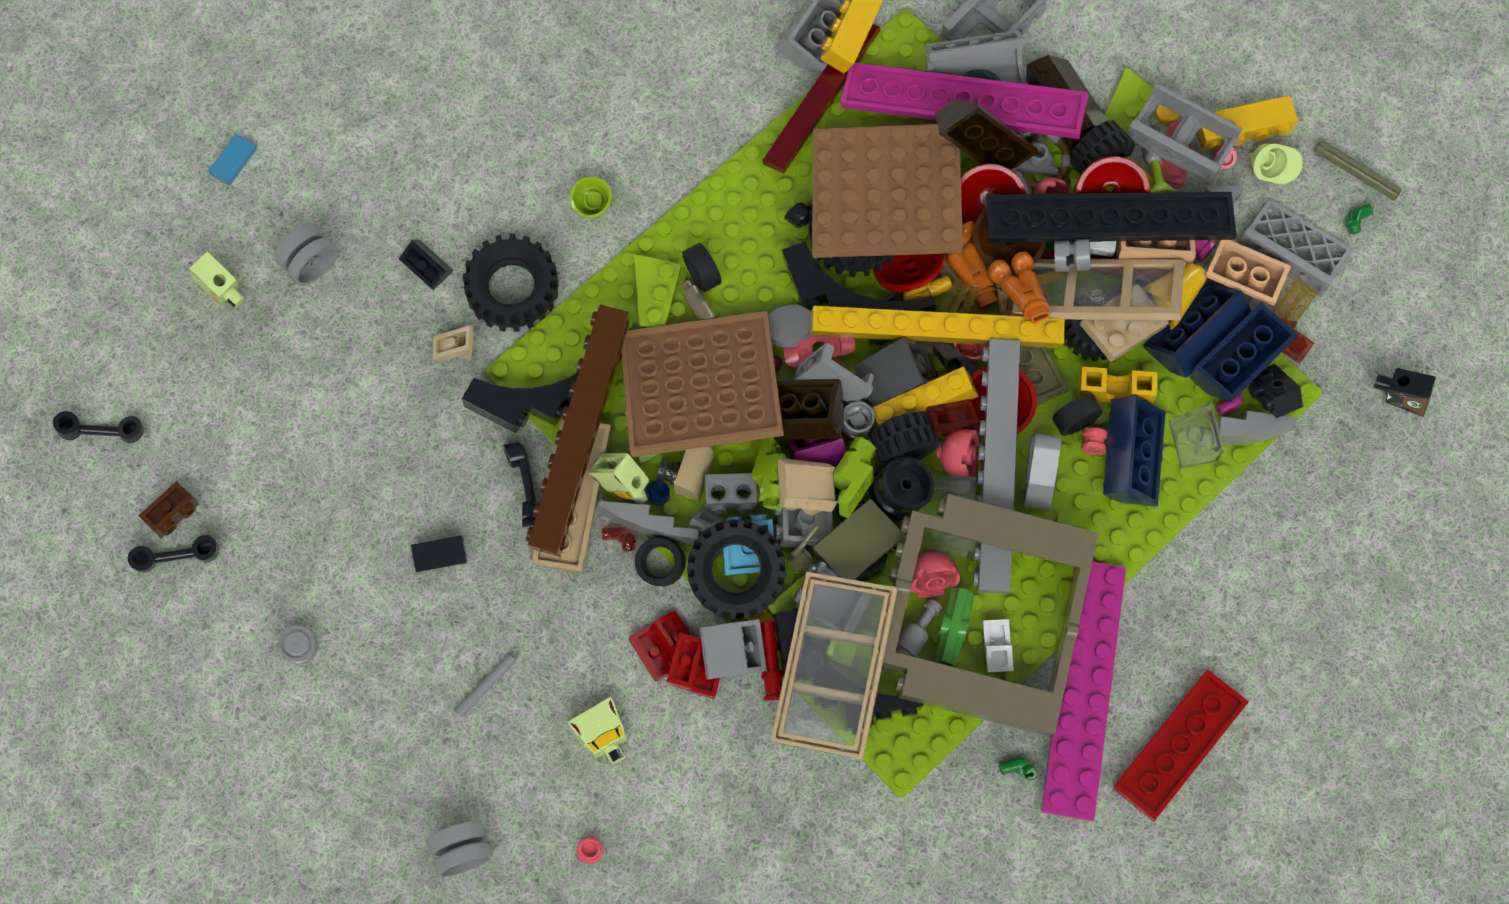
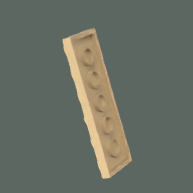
(580, 528)

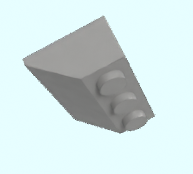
(808, 32)

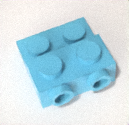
(739, 558)

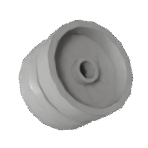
(305, 254)
(459, 848)

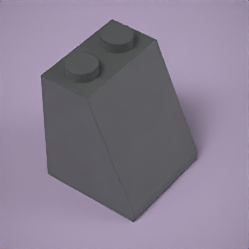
(896, 370)

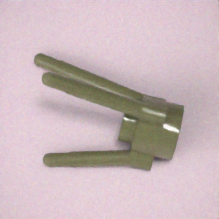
(800, 557)

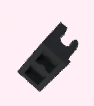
(439, 553)

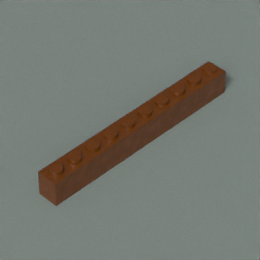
(579, 430)

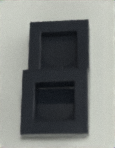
(951, 357)

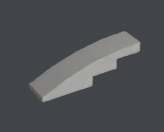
(639, 519)

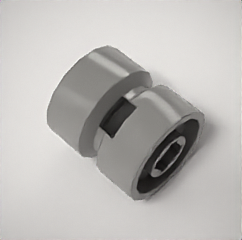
(1081, 259)
(858, 421)

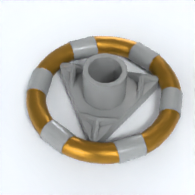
(1042, 162)

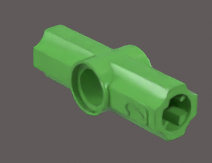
(954, 627)

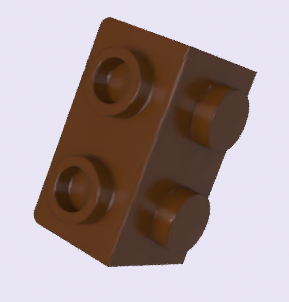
(169, 510)

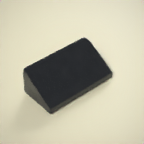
(425, 264)

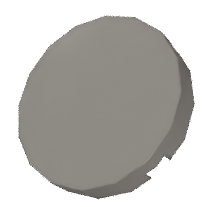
(789, 325)

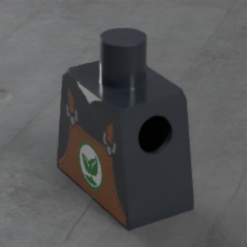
(1407, 390)

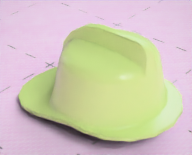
(1276, 163)

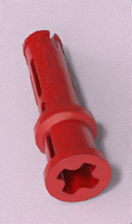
(773, 675)

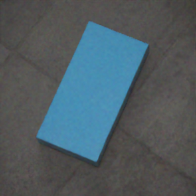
(232, 159)

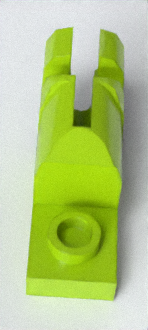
(766, 472)
(854, 475)

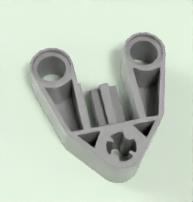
(1041, 471)

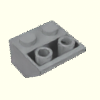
(733, 649)

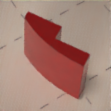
(657, 644)
(688, 668)

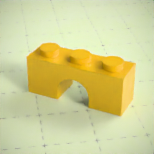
(1108, 387)

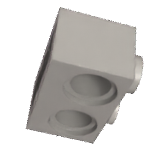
(730, 485)

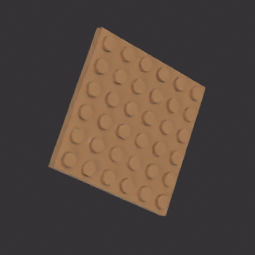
(885, 192)
(700, 384)

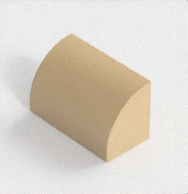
(692, 472)

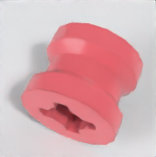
(1094, 441)

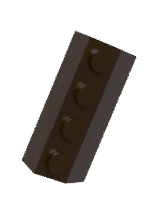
(1060, 74)
(982, 135)
(811, 409)

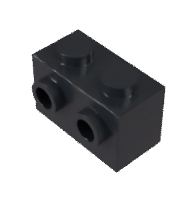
(1276, 391)

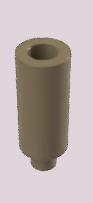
(697, 301)

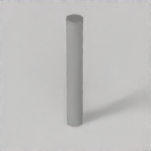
(485, 685)

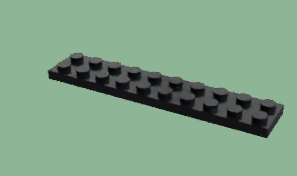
(1110, 217)

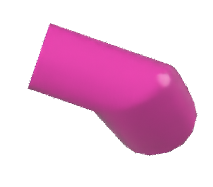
(1226, 407)

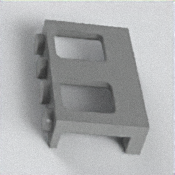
(983, 12)
(1176, 147)

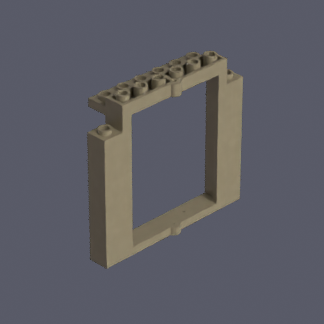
(969, 691)

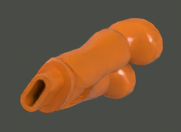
(972, 268)
(1022, 288)

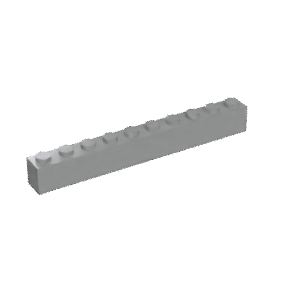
(997, 456)

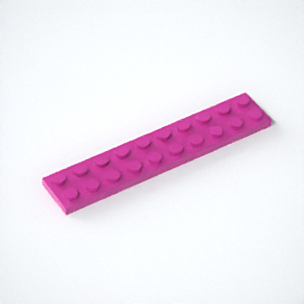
(923, 93)
(1081, 726)

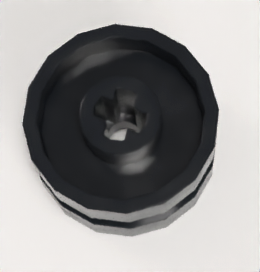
(902, 487)

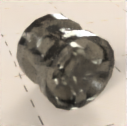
(668, 470)

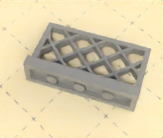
(1304, 270)

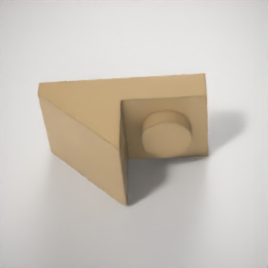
(453, 344)

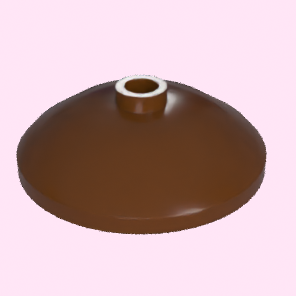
(1001, 251)

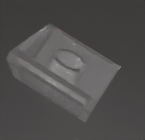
(1197, 437)

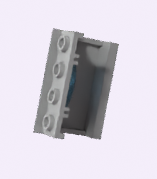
(983, 57)

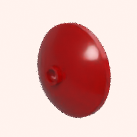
(1116, 171)
(983, 180)
(910, 271)
(1026, 400)

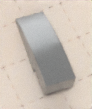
(1254, 427)

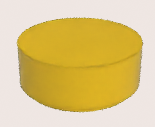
(1165, 116)

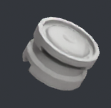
(297, 644)

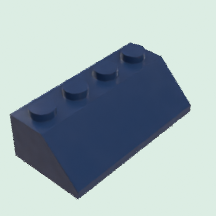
(1200, 330)
(1243, 354)
(1134, 451)

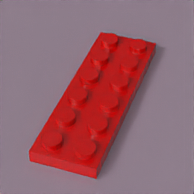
(1180, 745)

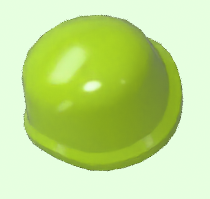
(591, 197)

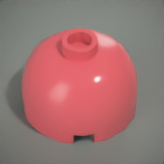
(959, 453)
(933, 574)

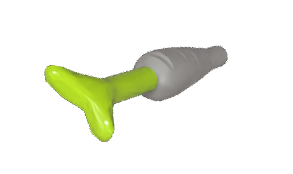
(1153, 161)

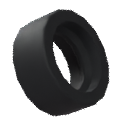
(702, 267)
(1077, 415)
(642, 553)

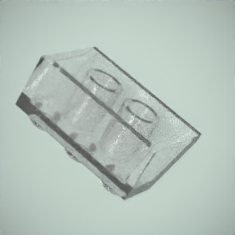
(933, 540)

